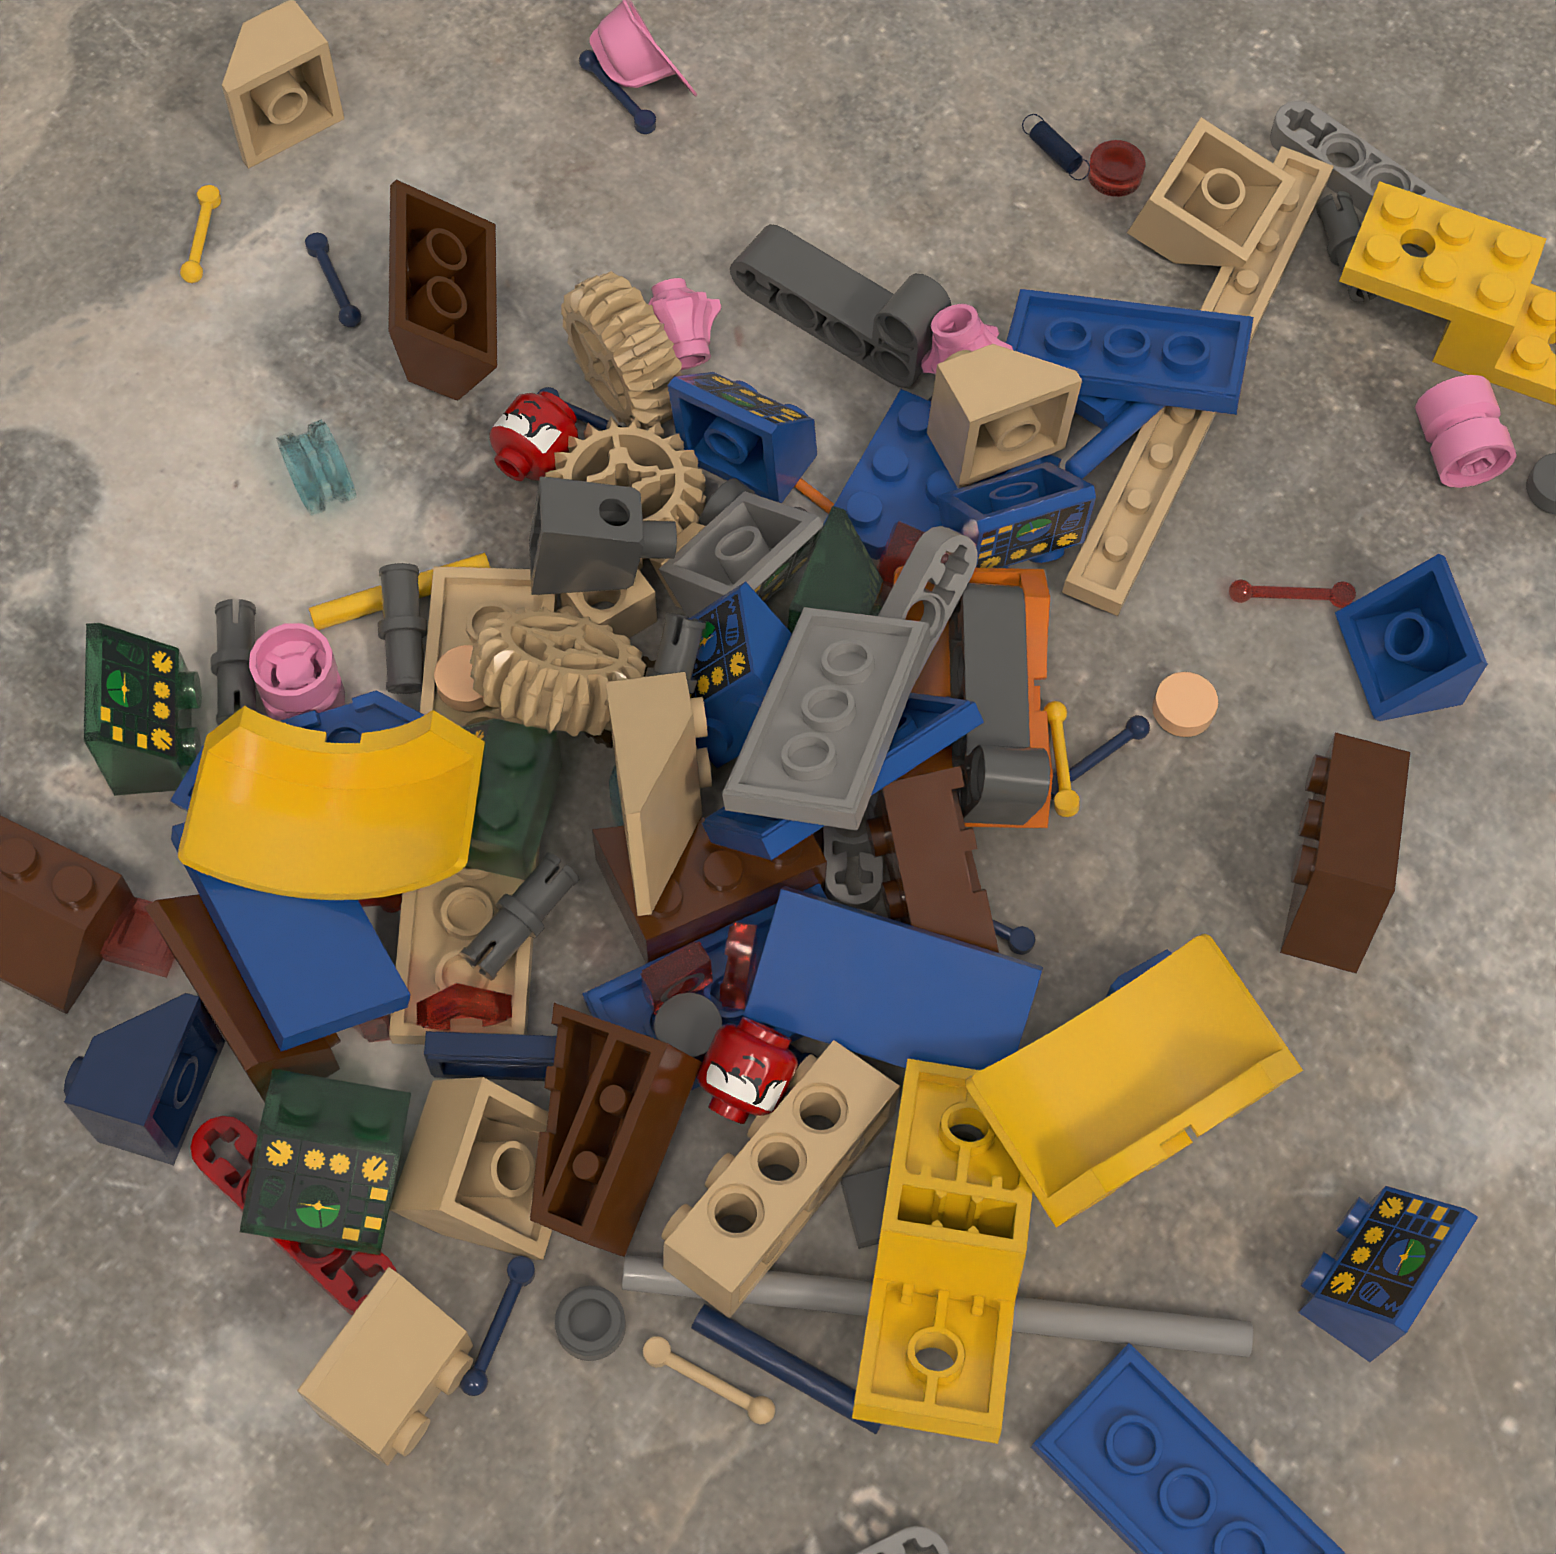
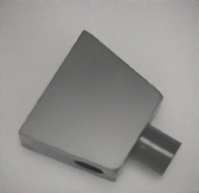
(591, 537)

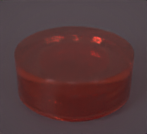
(1116, 168)

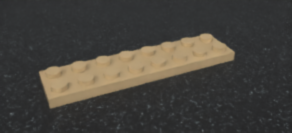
(452, 912)

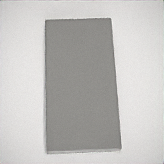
(828, 718)

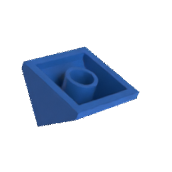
(1413, 643)

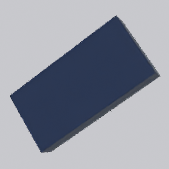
(489, 1055)

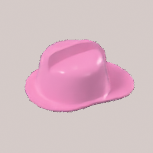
(629, 50)

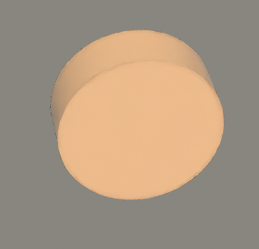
(454, 680)
(1185, 704)

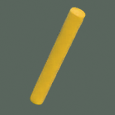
(370, 600)

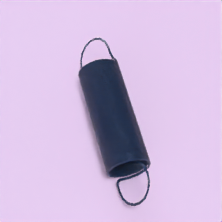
(1056, 147)

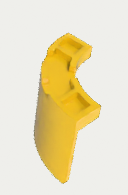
(332, 818)
(1131, 1078)

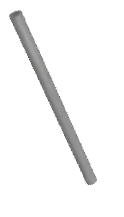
(1030, 1314)

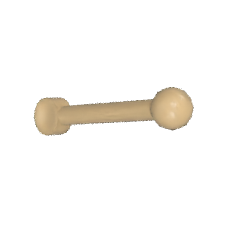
(658, 1353)

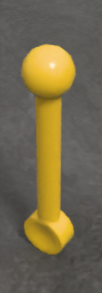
(209, 199)
(1066, 800)

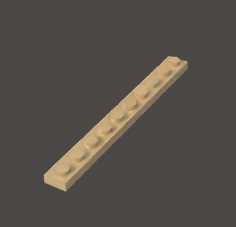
(1172, 437)

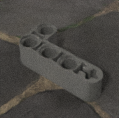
(840, 305)
(988, 665)

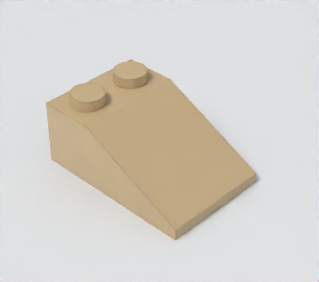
(657, 774)

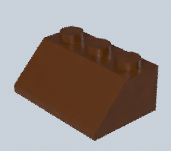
(441, 292)
(53, 915)
(218, 983)

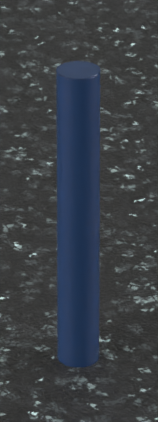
(779, 1363)

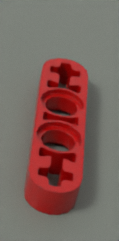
(224, 1175)

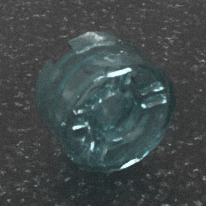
(316, 467)

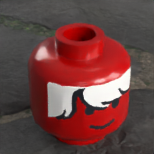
(530, 435)
(747, 1070)

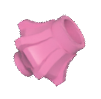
(686, 319)
(958, 330)

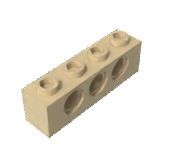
(729, 1265)

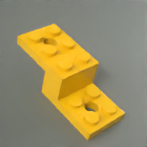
(1472, 277)
(944, 1266)

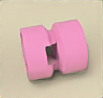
(1465, 431)
(295, 671)

